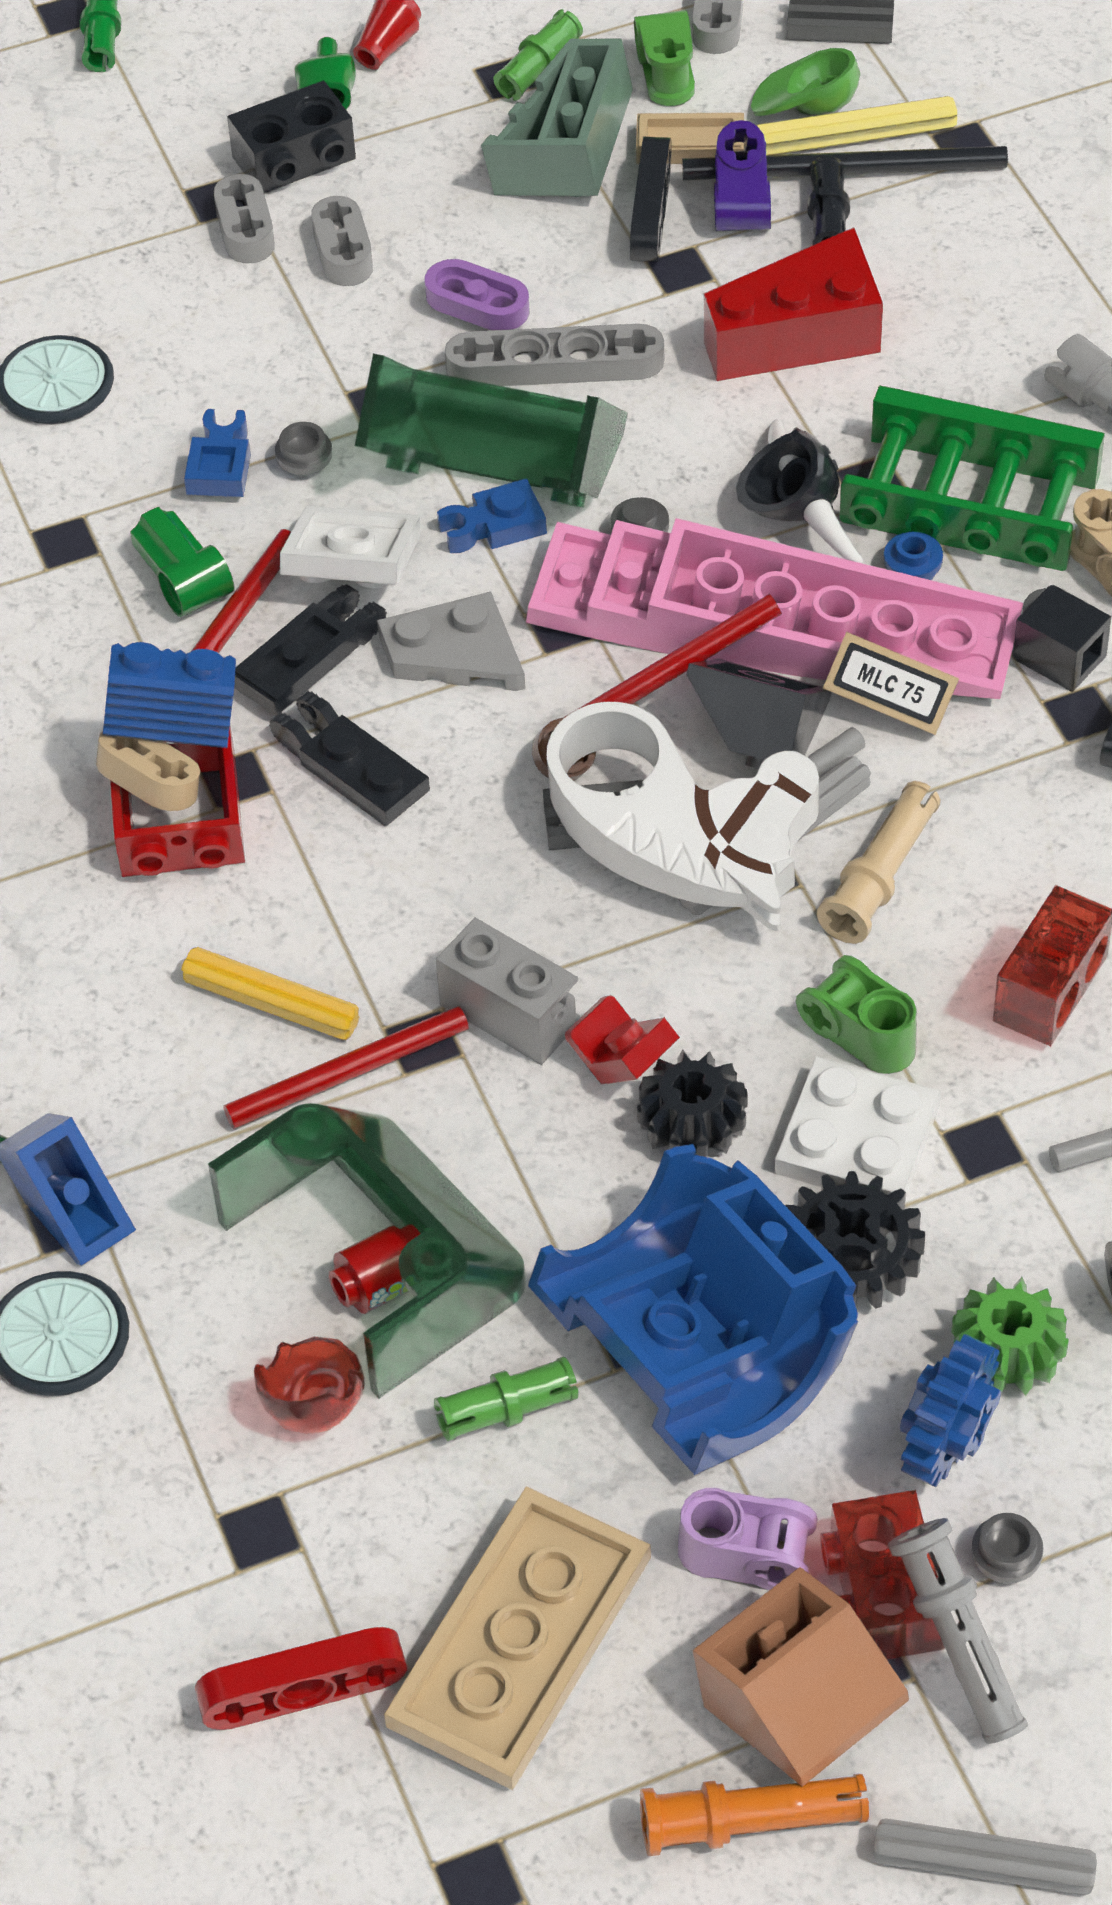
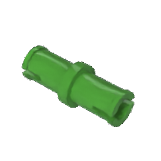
(536, 54)
(506, 1398)

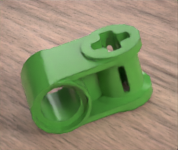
(665, 54)
(862, 1016)

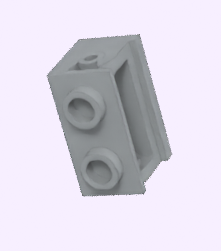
(507, 990)

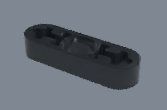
(650, 199)

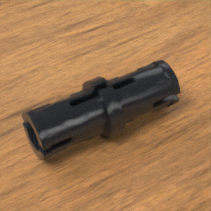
(828, 202)

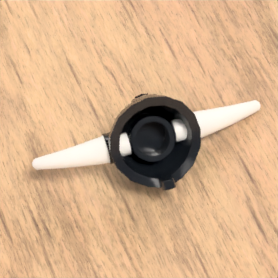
(796, 482)

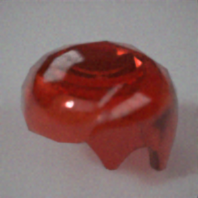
(310, 1384)

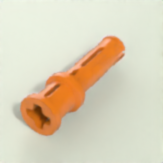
(716, 1814)

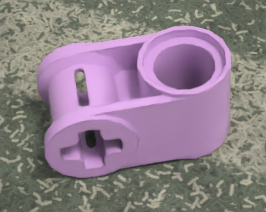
(750, 1538)

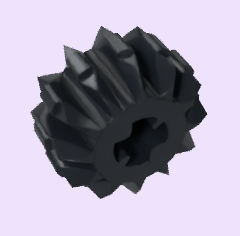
(692, 1104)

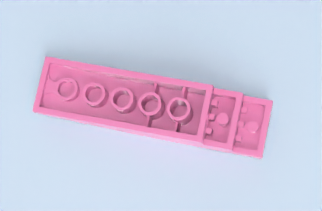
(671, 587)

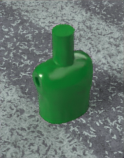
(332, 67)

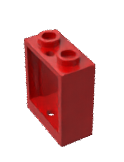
(185, 844)

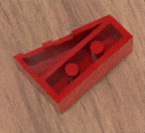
(795, 312)

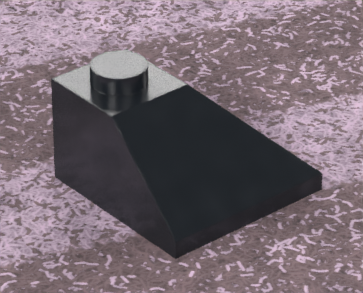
(758, 709)

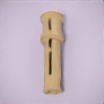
(869, 879)

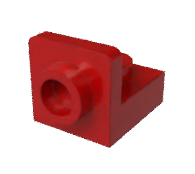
(615, 1044)

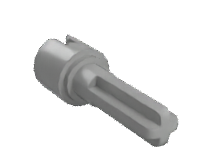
(1087, 374)

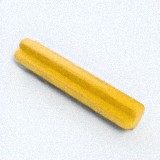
(270, 993)

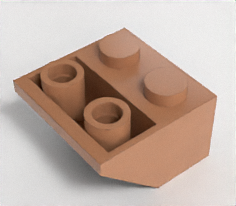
(798, 1676)

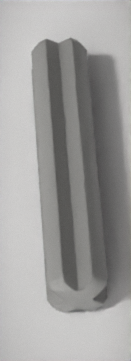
(985, 1856)

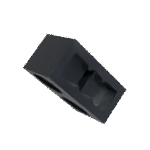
(292, 136)

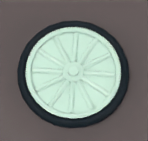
(55, 379)
(61, 1333)

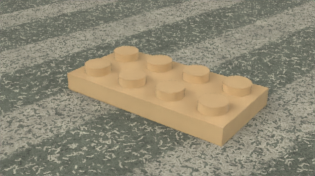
(518, 1637)

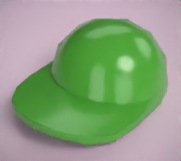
(812, 84)

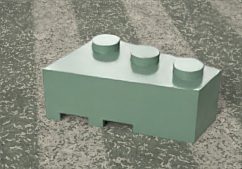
(567, 127)

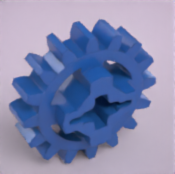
(950, 1410)

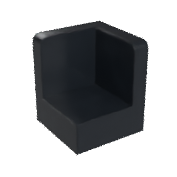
(1062, 637)

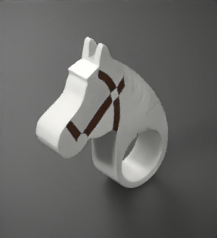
(670, 834)

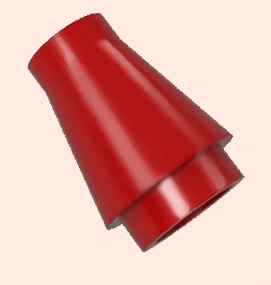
(386, 30)

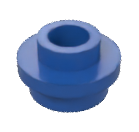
(914, 555)

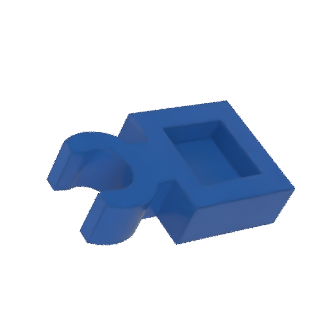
(220, 460)
(499, 514)

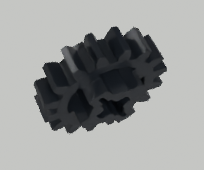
(853, 1228)

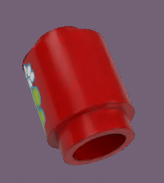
(369, 1269)

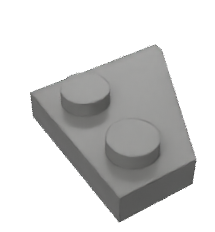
(452, 643)

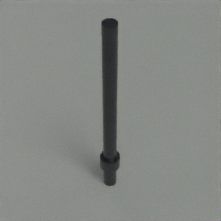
(865, 161)

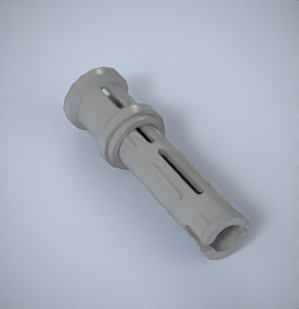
(950, 1592)

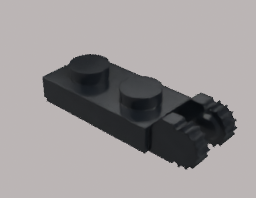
(307, 649)
(351, 760)

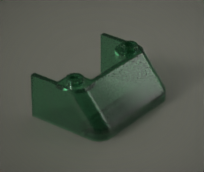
(489, 430)
(454, 1269)

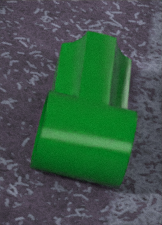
(184, 569)

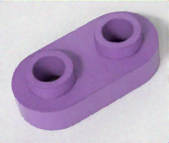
(477, 295)

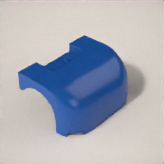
(709, 1306)

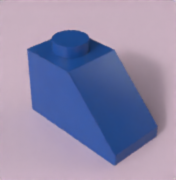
(65, 1186)

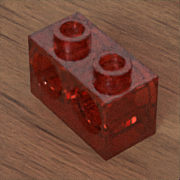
(1052, 965)
(877, 1576)

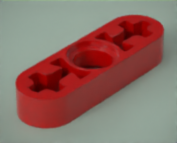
(300, 1678)

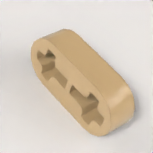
(149, 771)

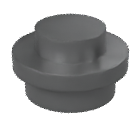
(303, 448)
(642, 512)
(1007, 1548)

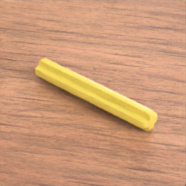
(859, 125)

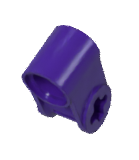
(741, 187)

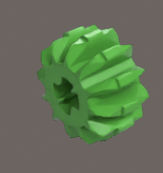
(1020, 1327)

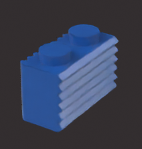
(169, 695)

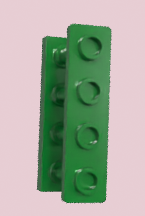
(983, 438)

